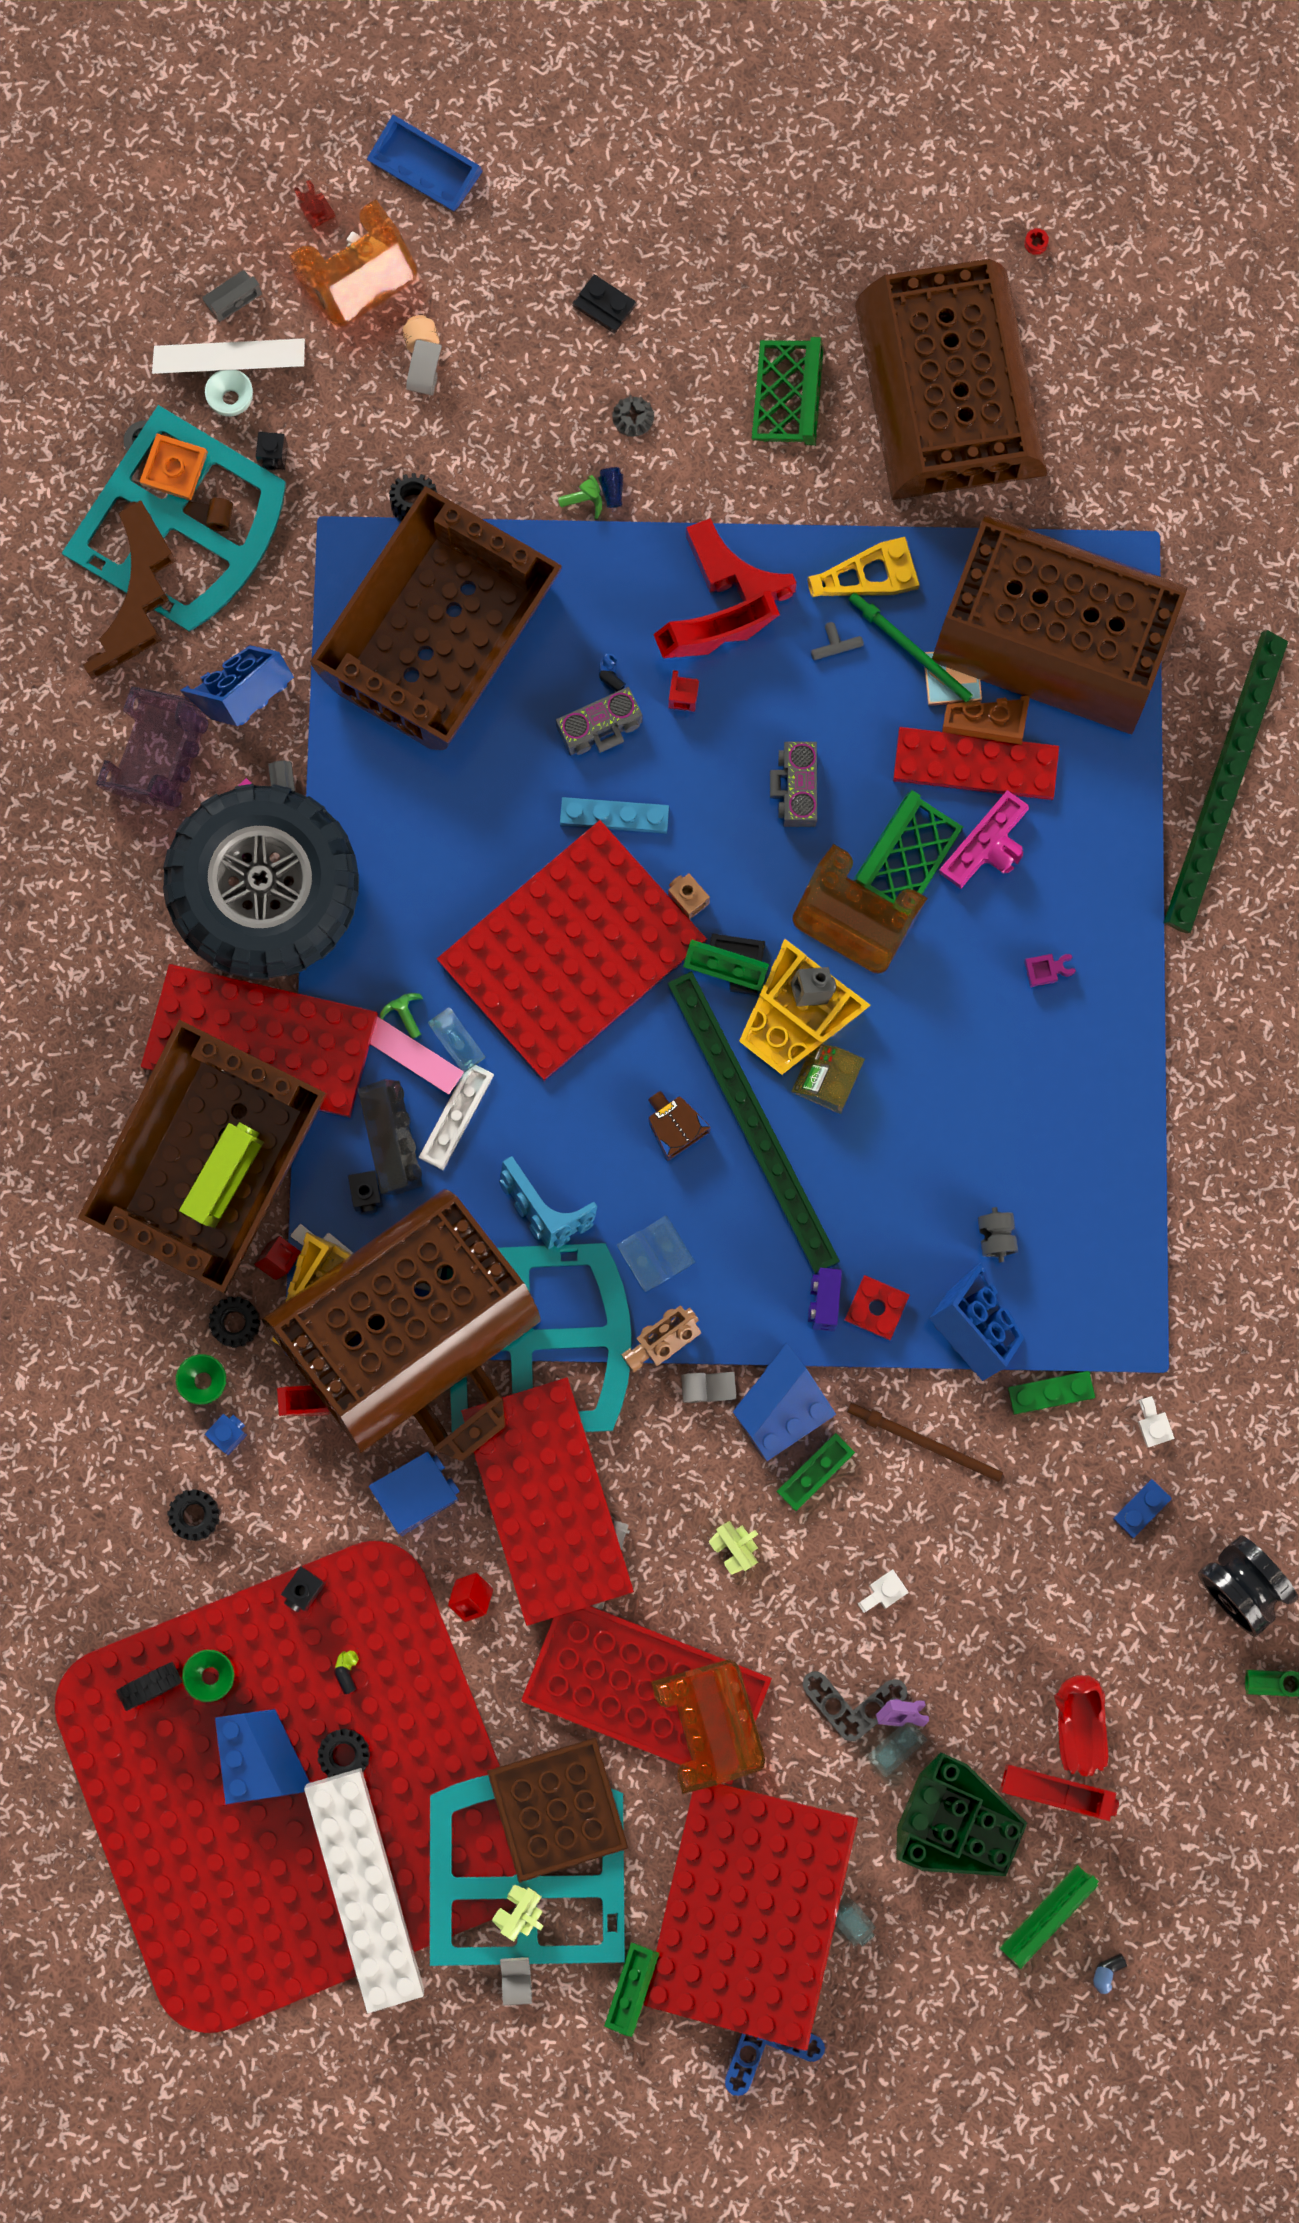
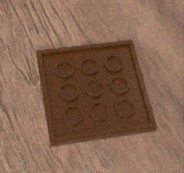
(557, 1809)

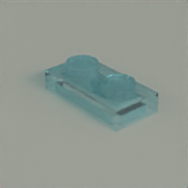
(896, 1748)

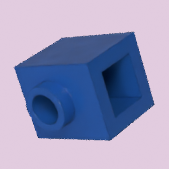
(226, 1433)

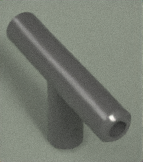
(836, 646)

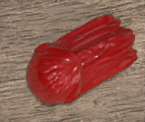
(1082, 1725)

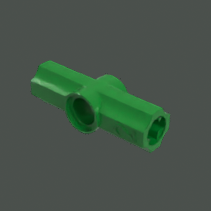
(1270, 1683)

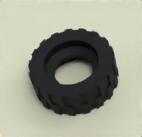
(149, 1686)

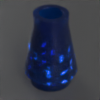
(612, 486)

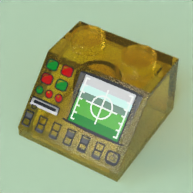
(828, 1077)

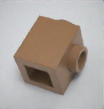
(688, 895)

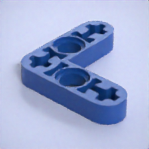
(748, 2078)

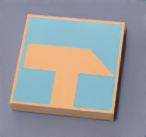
(940, 694)

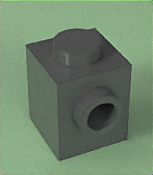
(813, 986)

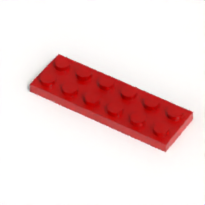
(975, 763)

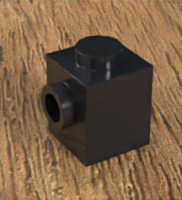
(271, 450)
(365, 1192)
(302, 1590)

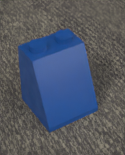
(415, 1492)

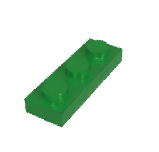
(726, 965)
(1051, 1392)
(815, 1472)
(631, 1989)

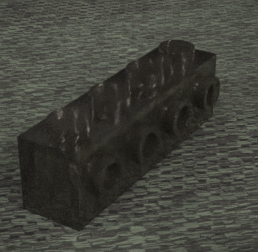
(390, 1137)

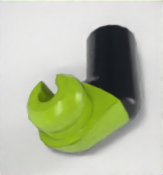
(342, 1671)

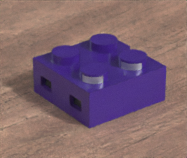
(826, 1289)

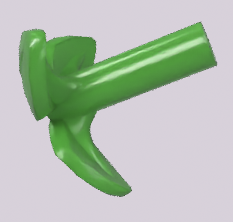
(590, 491)
(401, 1006)

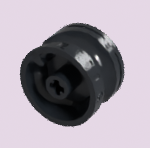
(1247, 1585)

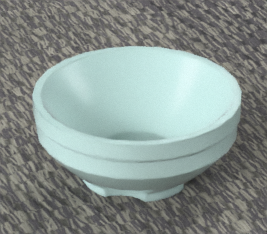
(226, 381)

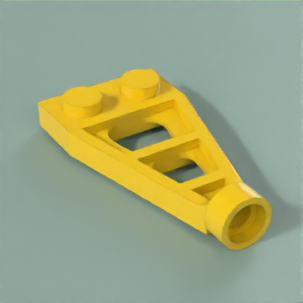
(897, 564)

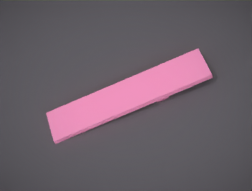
(415, 1056)

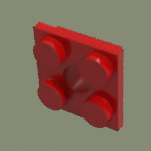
(890, 1297)

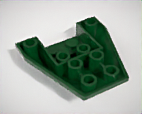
(957, 1823)

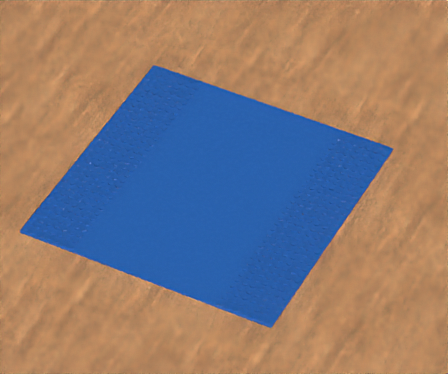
(968, 1072)

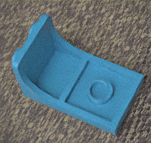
(546, 1223)

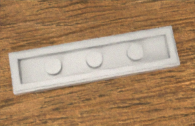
(456, 1117)

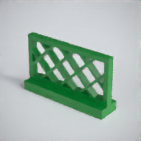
(810, 391)
(892, 836)
(1049, 1916)

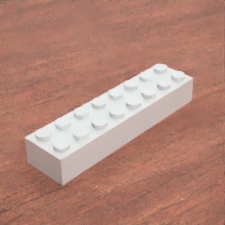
(364, 1890)

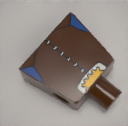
(675, 1124)

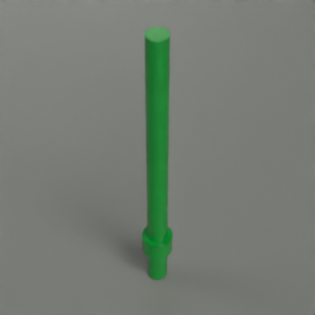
(872, 614)

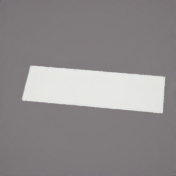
(228, 356)

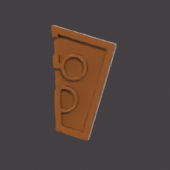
(992, 721)

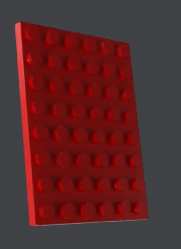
(571, 950)
(751, 1913)

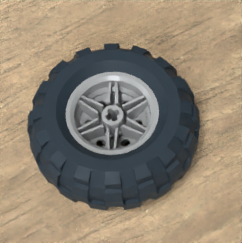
(210, 911)

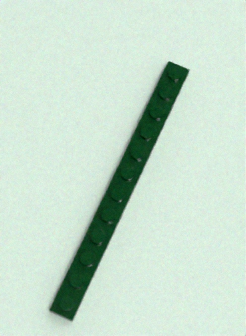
(1225, 782)
(753, 1122)

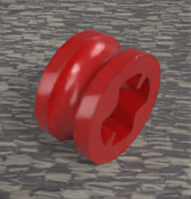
(1036, 250)

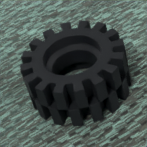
(405, 488)
(234, 1305)
(177, 1509)
(343, 1736)

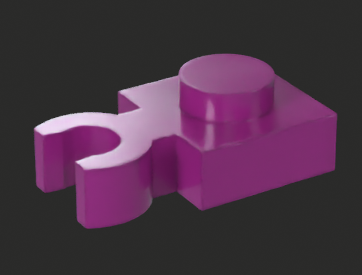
(1044, 969)

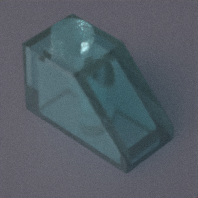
(456, 1039)
(854, 1924)

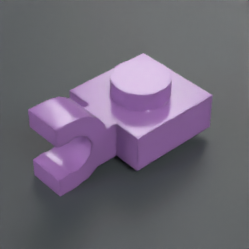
(899, 1712)

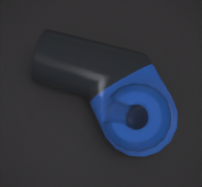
(607, 672)

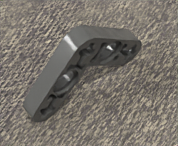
(857, 1714)

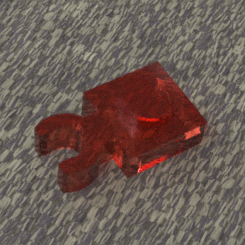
(315, 207)

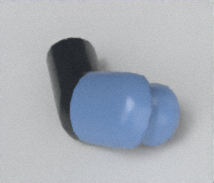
(1105, 1971)

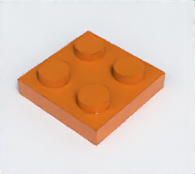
(173, 467)

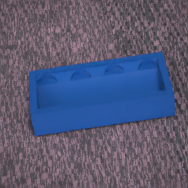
(424, 163)

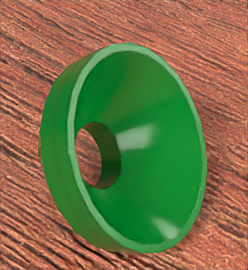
(191, 1369)
(193, 1675)

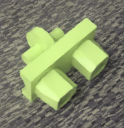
(740, 1545)
(524, 1915)

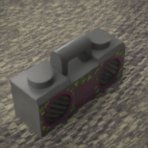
(606, 716)
(800, 769)

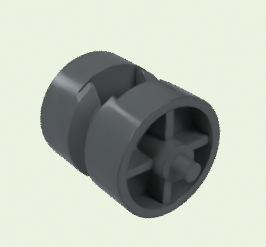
(998, 1235)

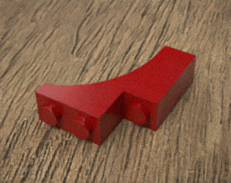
(723, 568)
(708, 632)
(300, 1402)
(1059, 1793)

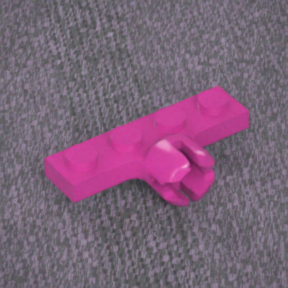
(988, 842)

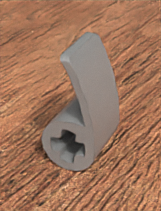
(422, 369)
(708, 1387)
(516, 1981)

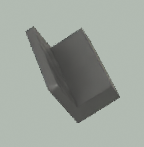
(232, 295)

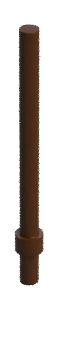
(875, 1419)

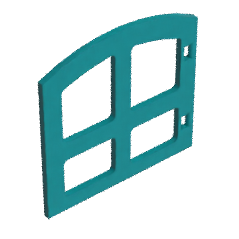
(169, 516)
(614, 1336)
(447, 1888)

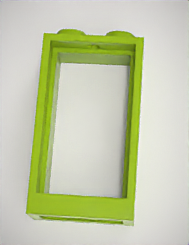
(222, 1174)

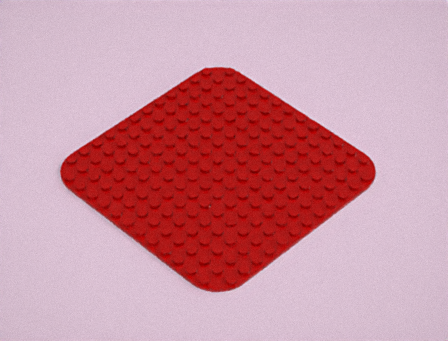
(239, 1893)

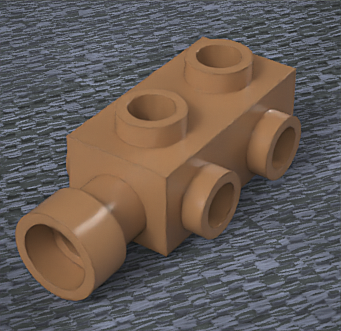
(666, 1338)

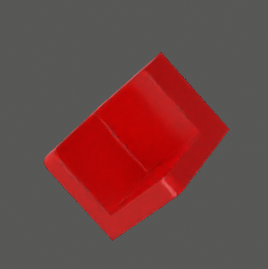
(683, 692)
(277, 1258)
(470, 1597)

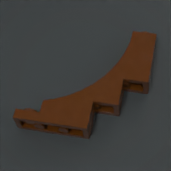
(132, 628)

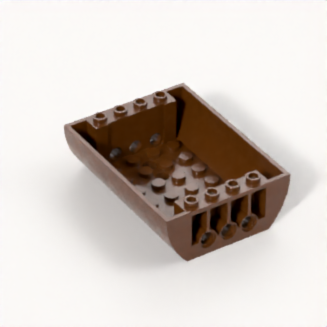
(916, 373)
(405, 610)
(1050, 645)
(171, 1140)
(425, 1339)

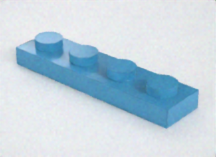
(614, 815)

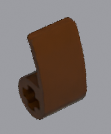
(213, 515)

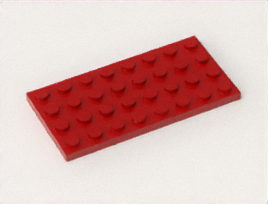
(291, 1031)
(550, 1505)
(601, 1676)

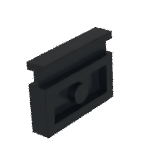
(604, 303)

